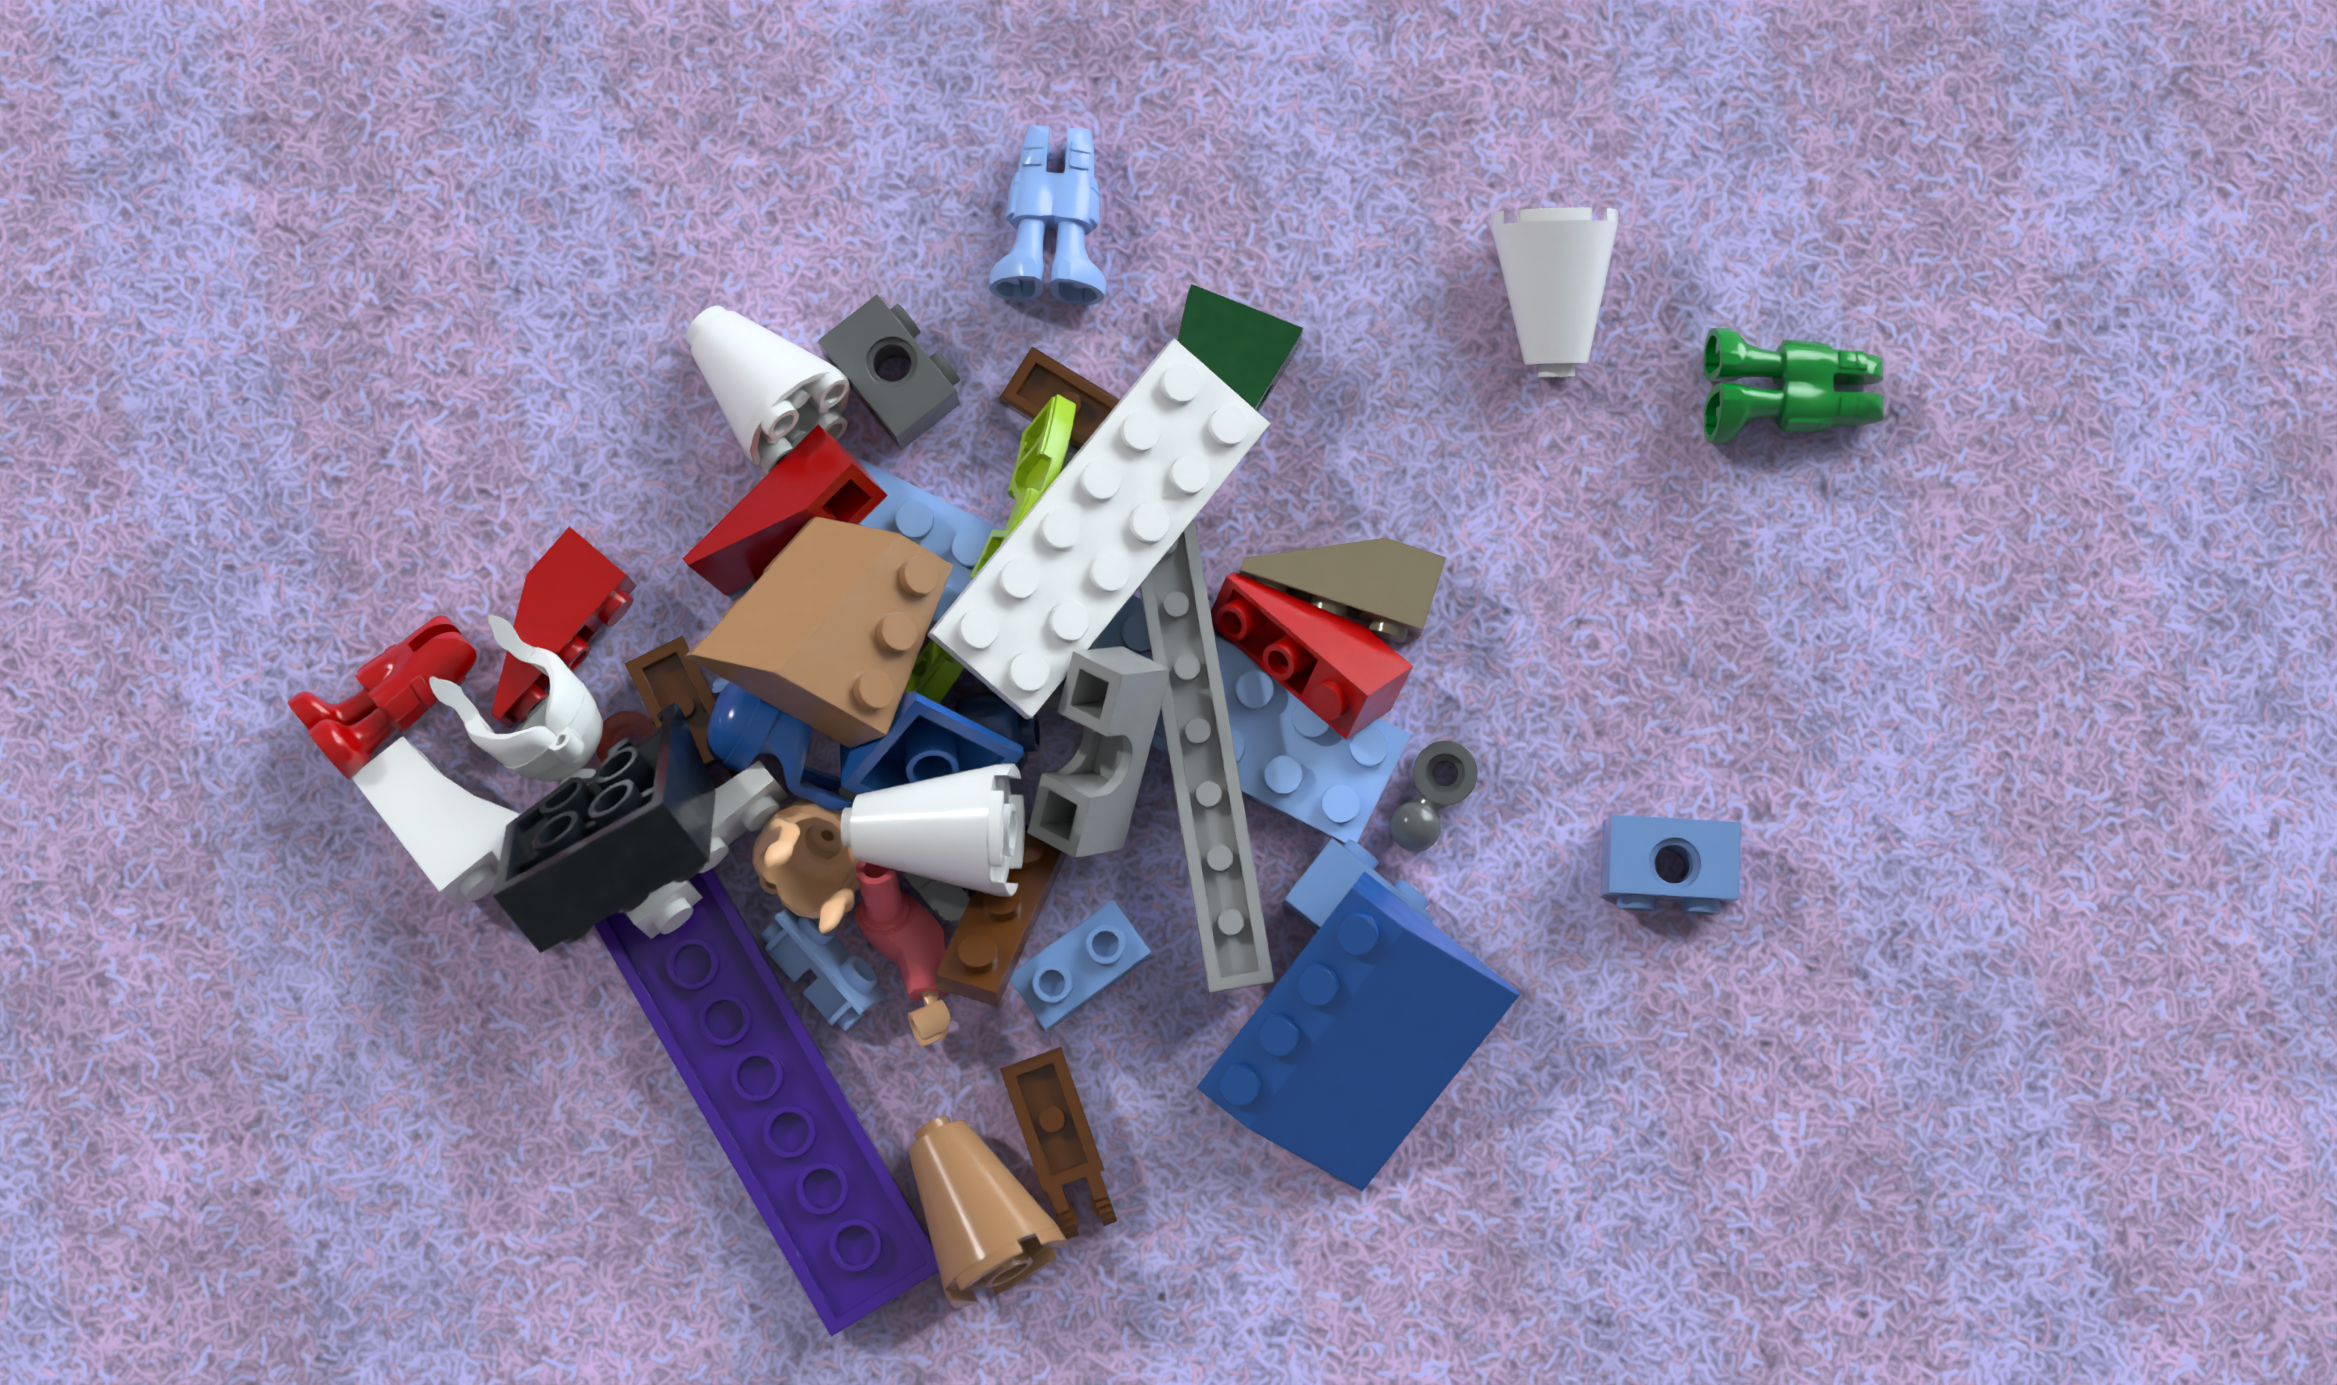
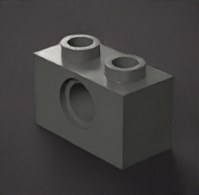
(902, 406)

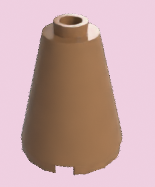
(977, 1213)

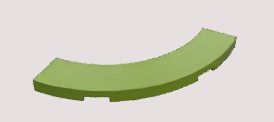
(1036, 467)

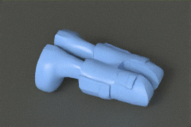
(1055, 201)

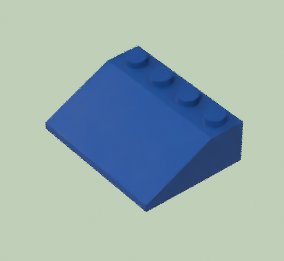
(1359, 1036)

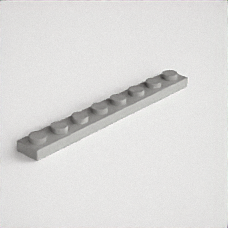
(1205, 771)

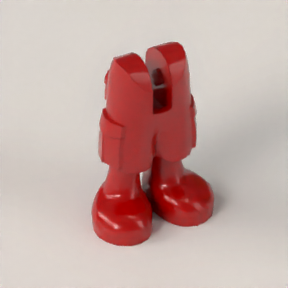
(392, 696)

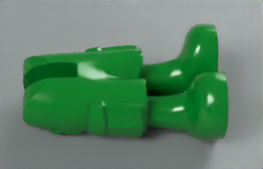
(1804, 380)

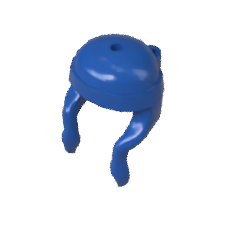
(749, 726)

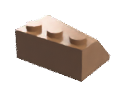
(831, 628)

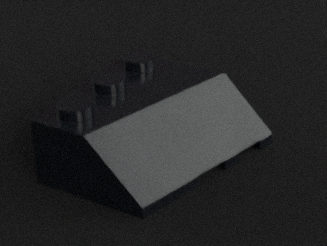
(609, 838)

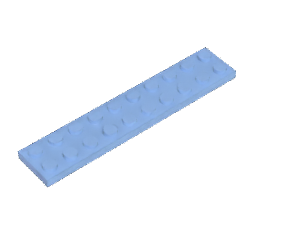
(1280, 745)

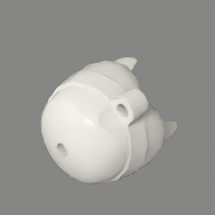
(557, 733)

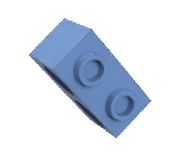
(1080, 965)

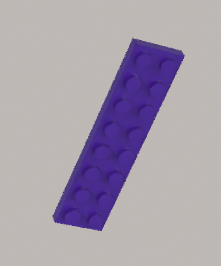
(775, 1107)

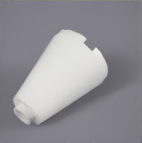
(1555, 281)
(943, 828)

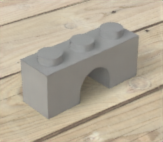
(1093, 797)

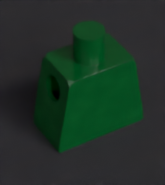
(1238, 343)

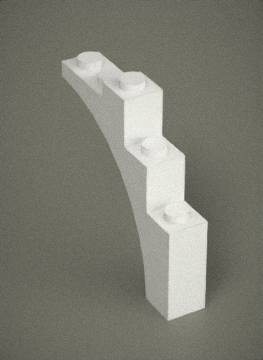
(462, 836)

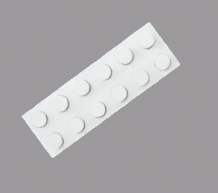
(1099, 529)

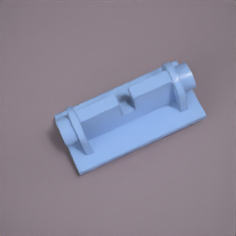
(844, 981)

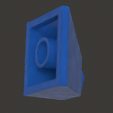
(923, 745)

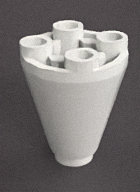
(766, 385)

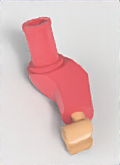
(911, 940)

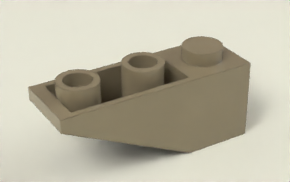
(1365, 580)

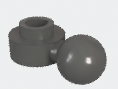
(1417, 823)

